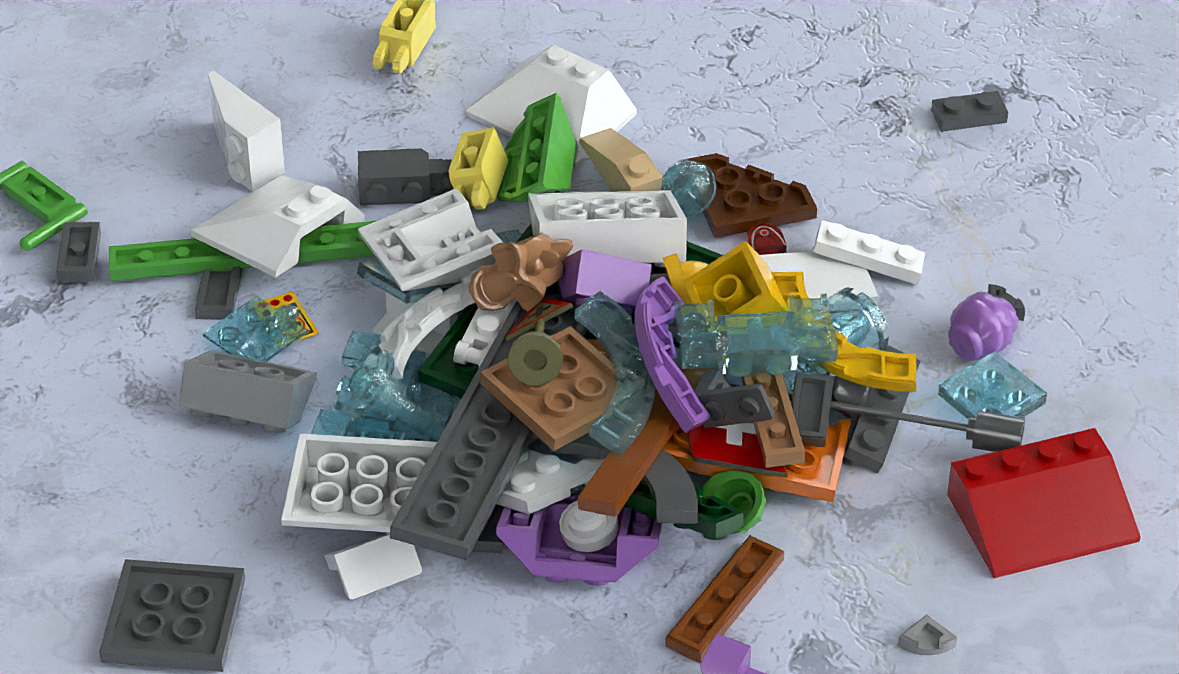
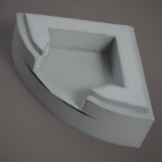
(927, 638)

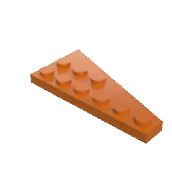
(812, 479)

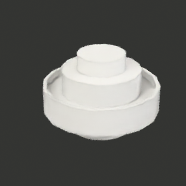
(587, 530)

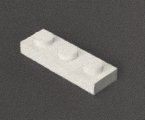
(869, 252)

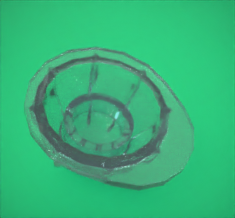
(691, 185)

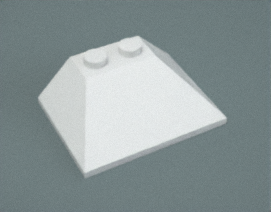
(587, 92)
(270, 221)
(430, 242)

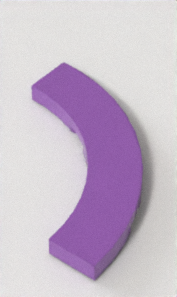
(652, 318)

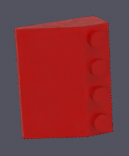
(1042, 502)

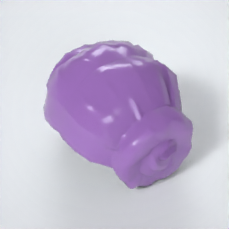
(981, 326)

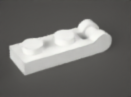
(480, 335)

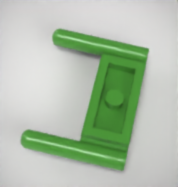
(41, 199)

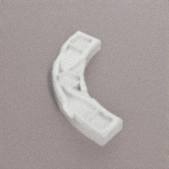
(421, 318)

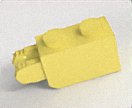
(404, 33)
(478, 167)

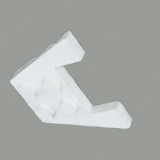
(544, 480)

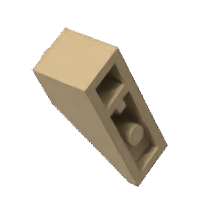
(621, 162)

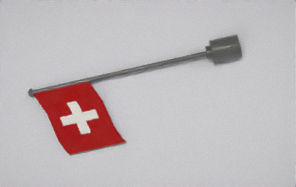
(739, 448)

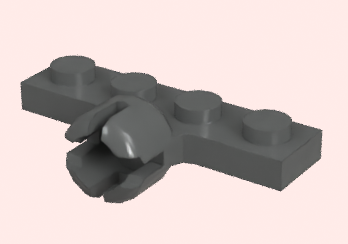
(870, 434)

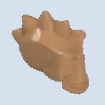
(520, 272)

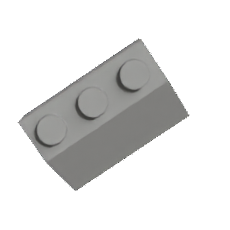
(245, 390)

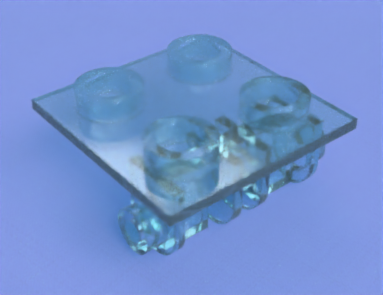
(257, 330)

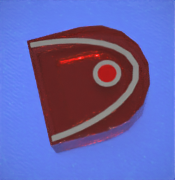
(766, 239)

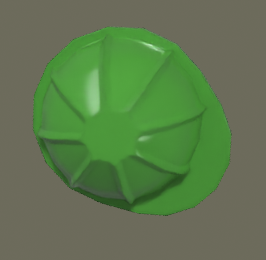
(742, 492)

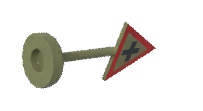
(535, 355)

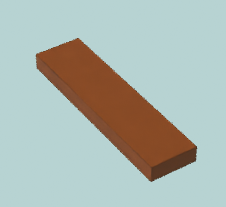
(724, 598)

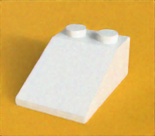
(247, 134)

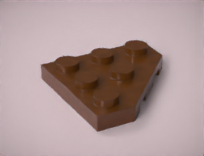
(752, 198)

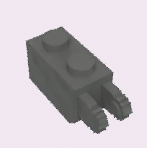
(401, 176)

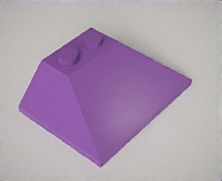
(542, 550)

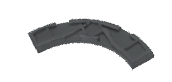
(666, 478)

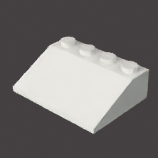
(618, 224)
(351, 481)

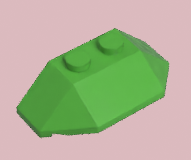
(539, 152)

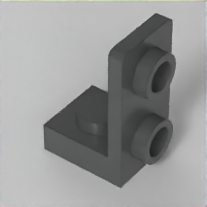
(731, 404)

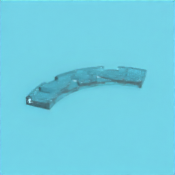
(634, 390)

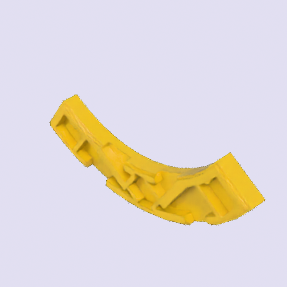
(857, 364)

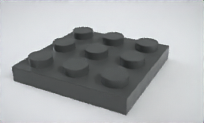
(173, 615)

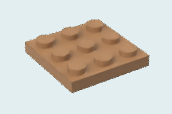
(568, 403)

